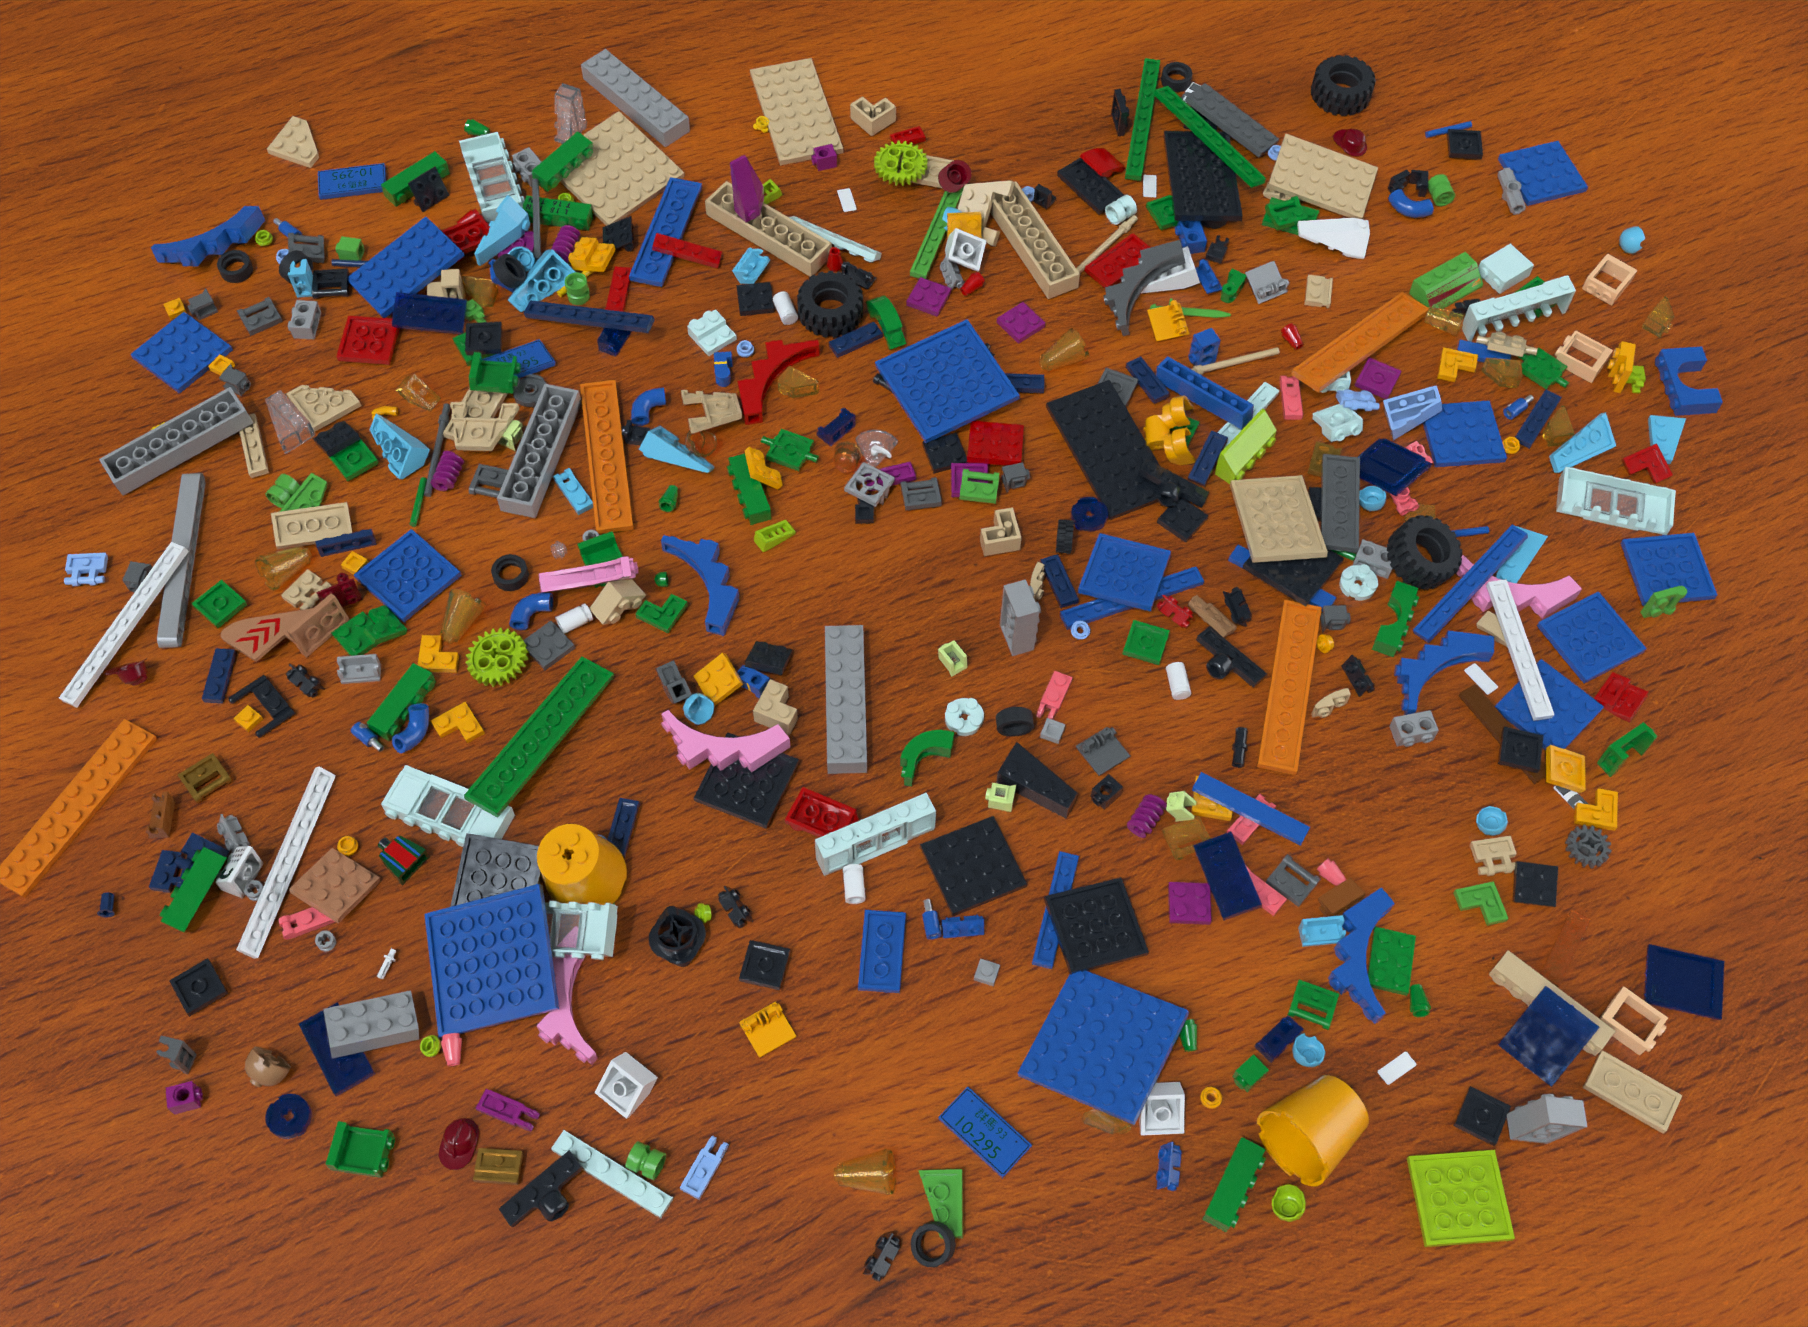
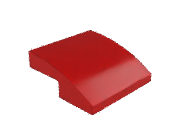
(1102, 161)
(1621, 697)

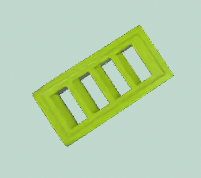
(774, 194)
(762, 537)

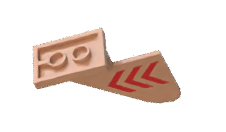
(303, 627)

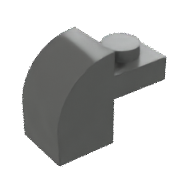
(672, 682)

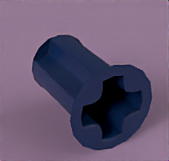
(106, 905)

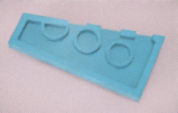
(1587, 443)
(1519, 561)

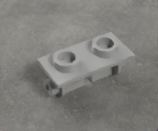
(950, 273)
(228, 828)

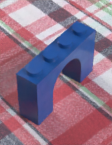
(1683, 398)

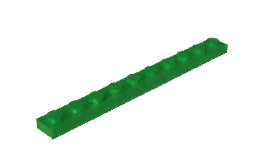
(1142, 119)
(1210, 136)

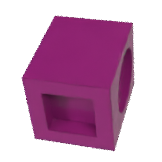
(824, 157)
(175, 1093)

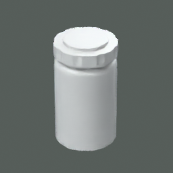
(785, 308)
(574, 618)
(1178, 680)
(854, 884)

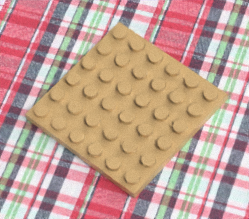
(621, 172)

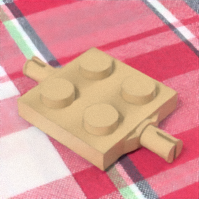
(1506, 344)

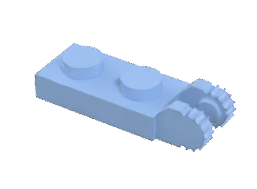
(703, 1169)

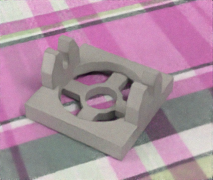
(857, 478)

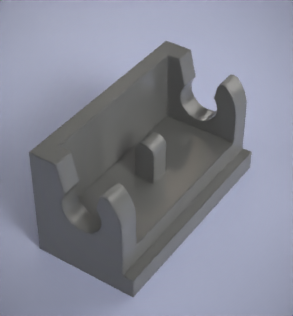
(178, 1053)

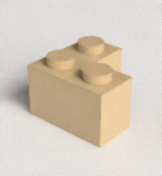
(873, 117)
(450, 285)
(1003, 536)
(615, 599)
(772, 708)

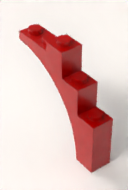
(766, 371)

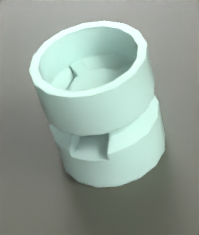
(1121, 209)

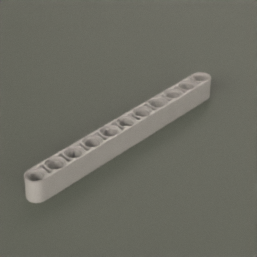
(178, 586)

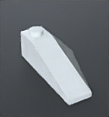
(1343, 234)
(1175, 278)

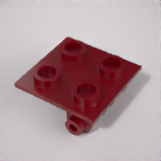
(344, 591)

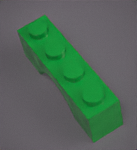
(1389, 636)

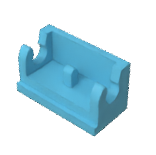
(750, 266)
(301, 279)
(1321, 930)

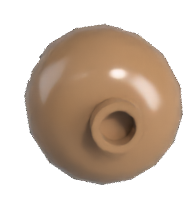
(265, 1068)

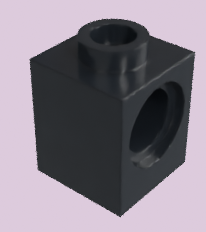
(1109, 785)

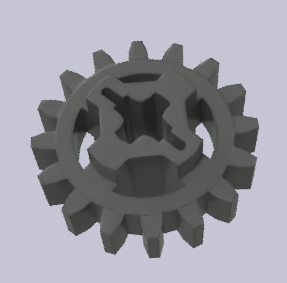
(1588, 846)

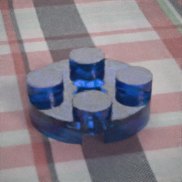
(1085, 522)
(297, 1125)

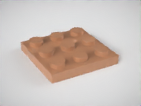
(335, 885)

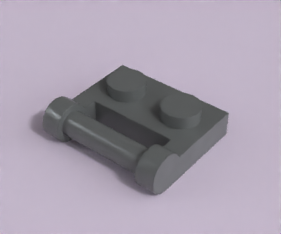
(314, 252)
(261, 320)
(488, 476)
(922, 497)
(1289, 885)

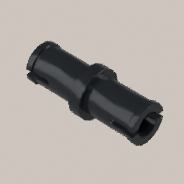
(1239, 747)

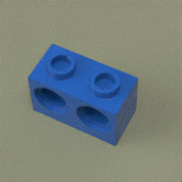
(1191, 235)
(1204, 347)

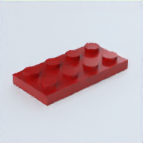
(1109, 266)

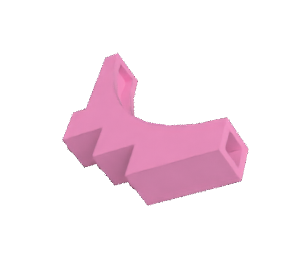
(588, 575)
(1541, 597)
(721, 752)
(559, 1024)

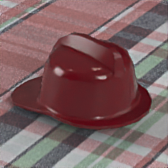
(1351, 141)
(954, 176)
(130, 673)
(458, 1143)

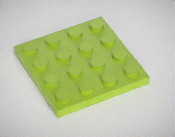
(1460, 1198)

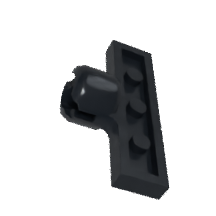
(1171, 485)
(1228, 659)
(543, 1192)

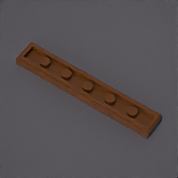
(1493, 721)

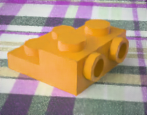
(591, 255)
(1621, 365)

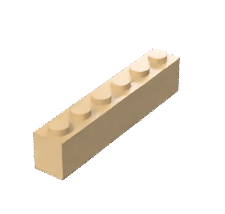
(1526, 984)

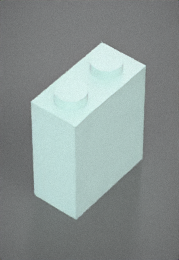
(1505, 268)

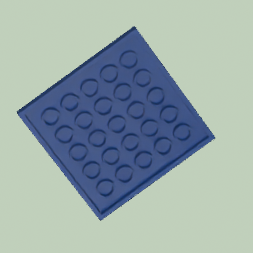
(946, 381)
(491, 961)
(1104, 1045)

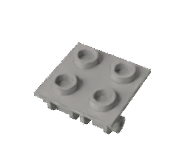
(1266, 282)

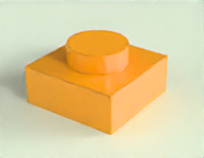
(174, 308)
(220, 364)
(354, 563)
(248, 718)

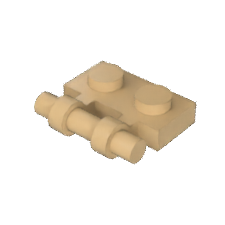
(303, 588)
(1494, 849)

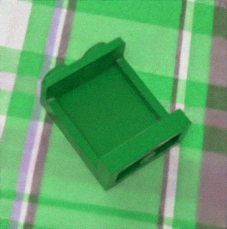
(493, 375)
(599, 550)
(1615, 755)
(360, 1150)

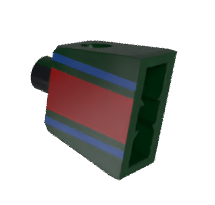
(402, 857)

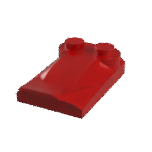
(468, 234)
(819, 814)

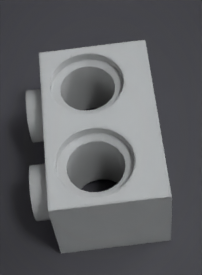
(524, 163)
(304, 319)
(1374, 558)
(1412, 724)

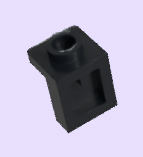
(1419, 178)
(1399, 181)
(1043, 196)
(634, 434)

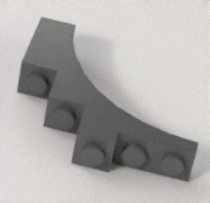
(1151, 264)

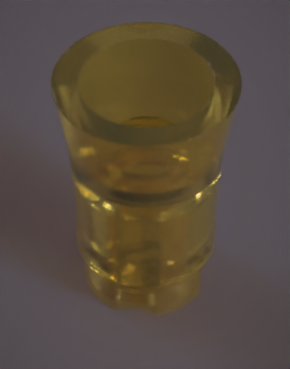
(1445, 320)

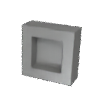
(1052, 730)
(986, 972)

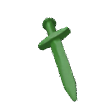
(1199, 312)

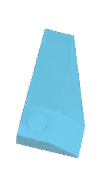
(507, 228)
(542, 280)
(664, 446)
(399, 447)

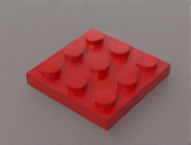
(367, 340)
(995, 443)

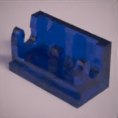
(612, 340)
(837, 427)
(1279, 1038)

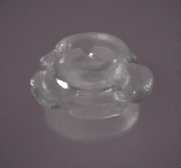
(558, 550)

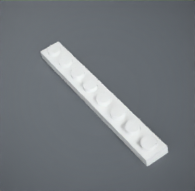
(1520, 650)

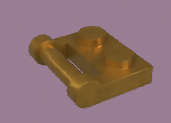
(201, 773)

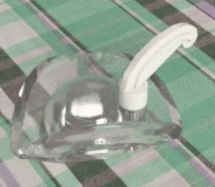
(876, 445)

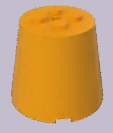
(591, 875)
(1313, 1128)

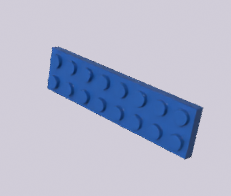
(669, 220)

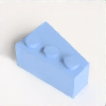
(1411, 409)

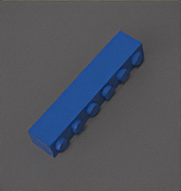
(1205, 393)

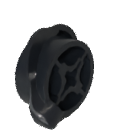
(664, 935)

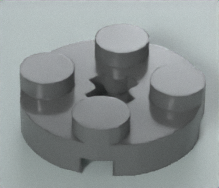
(530, 382)

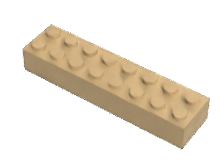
(772, 232)
(1034, 243)

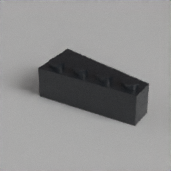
(1036, 781)

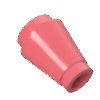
(1331, 872)
(451, 1047)

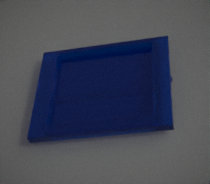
(1391, 466)
(1684, 982)
(1548, 1036)

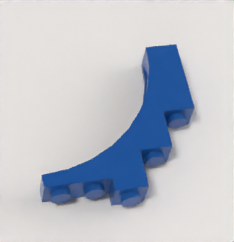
(213, 242)
(715, 575)
(1453, 649)
(1352, 974)

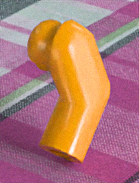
(385, 410)

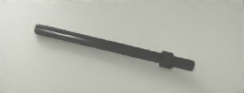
(536, 219)
(443, 421)

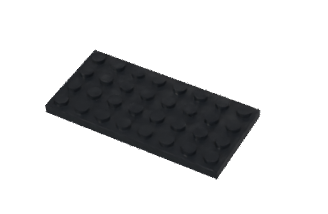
(1199, 180)
(1106, 447)

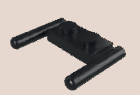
(270, 700)

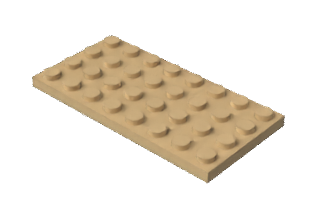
(795, 110)

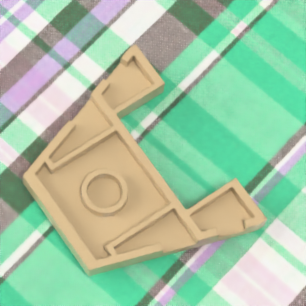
(979, 198)
(718, 409)
(480, 433)

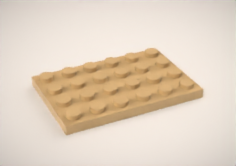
(1322, 177)
(1278, 519)

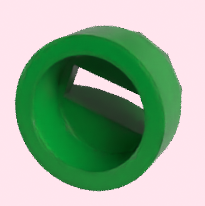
(661, 579)

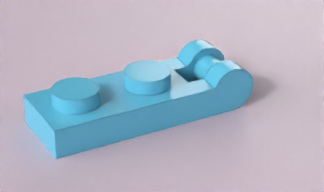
(573, 491)

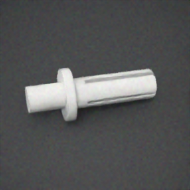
(387, 962)

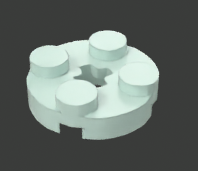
(1365, 575)
(968, 707)

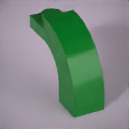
(888, 318)
(924, 745)

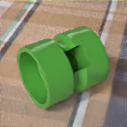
(1441, 190)
(577, 288)
(282, 490)
(645, 1160)

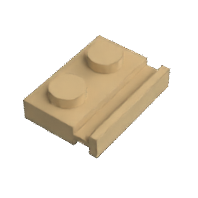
(1318, 291)

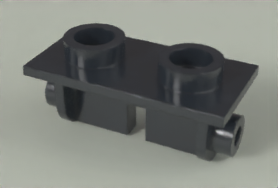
(862, 277)
(1239, 613)
(1355, 673)
(310, 683)
(740, 912)
(885, 1248)

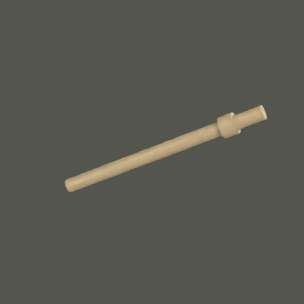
(1123, 228)
(1234, 361)

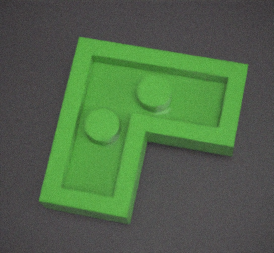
(1486, 898)

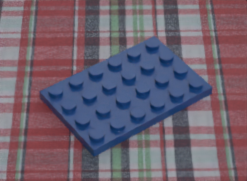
(405, 266)

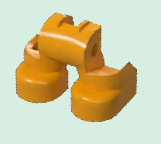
(1158, 431)

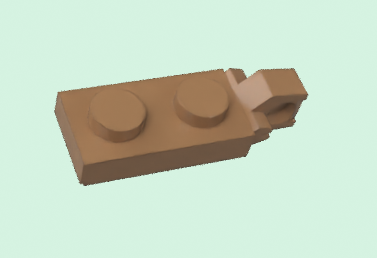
(1212, 616)

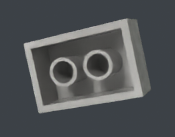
(1546, 1119)

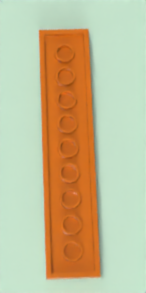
(1360, 342)
(606, 457)
(1289, 688)
(74, 808)

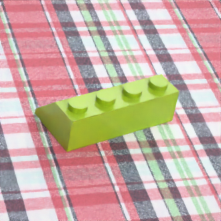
(1246, 448)

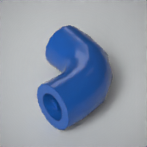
(1408, 207)
(644, 403)
(527, 607)
(415, 730)

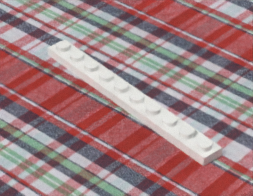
(123, 625)
(286, 863)

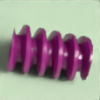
(566, 241)
(447, 471)
(1146, 815)

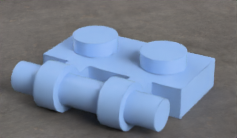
(1357, 400)
(85, 563)

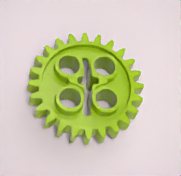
(912, 165)
(496, 657)

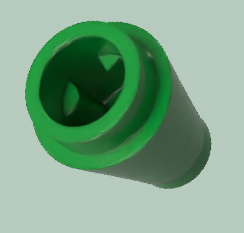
(475, 128)
(669, 499)
(1418, 1001)
(1189, 1035)

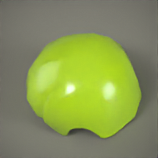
(1288, 1203)

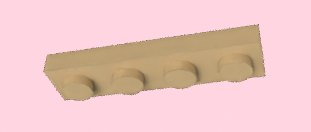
(254, 449)

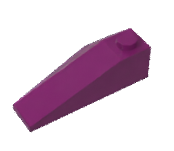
(747, 189)

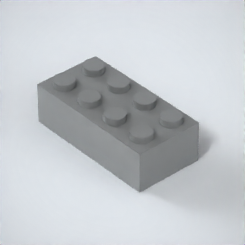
(1019, 617)
(371, 1024)

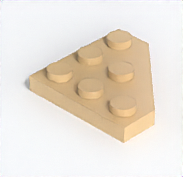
(295, 143)
(322, 404)

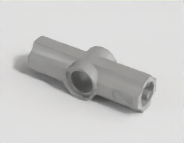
(1511, 191)

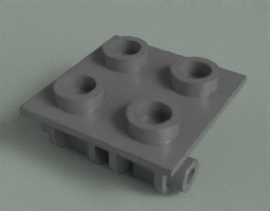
(1103, 750)

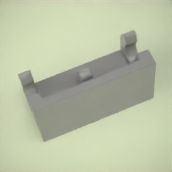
(359, 668)

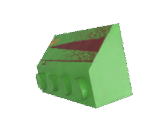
(1447, 282)

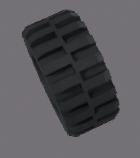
(1343, 71)
(830, 287)
(1436, 539)

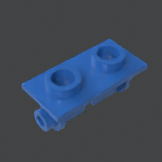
(1207, 277)
(969, 926)
(1169, 1157)

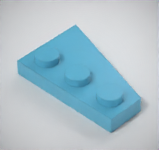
(1666, 433)

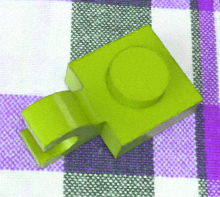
(1637, 378)

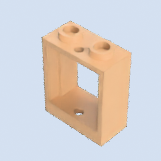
(1617, 270)
(1587, 346)
(1623, 1034)

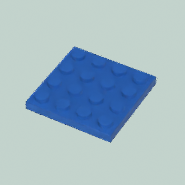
(1544, 172)
(181, 352)
(1464, 435)
(1668, 563)
(1124, 572)
(407, 575)
(1591, 637)
(1570, 704)

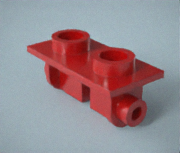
(1170, 606)

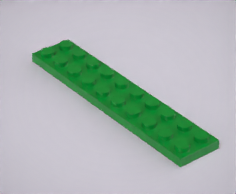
(538, 737)

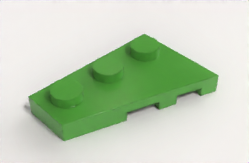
(308, 494)
(945, 1197)

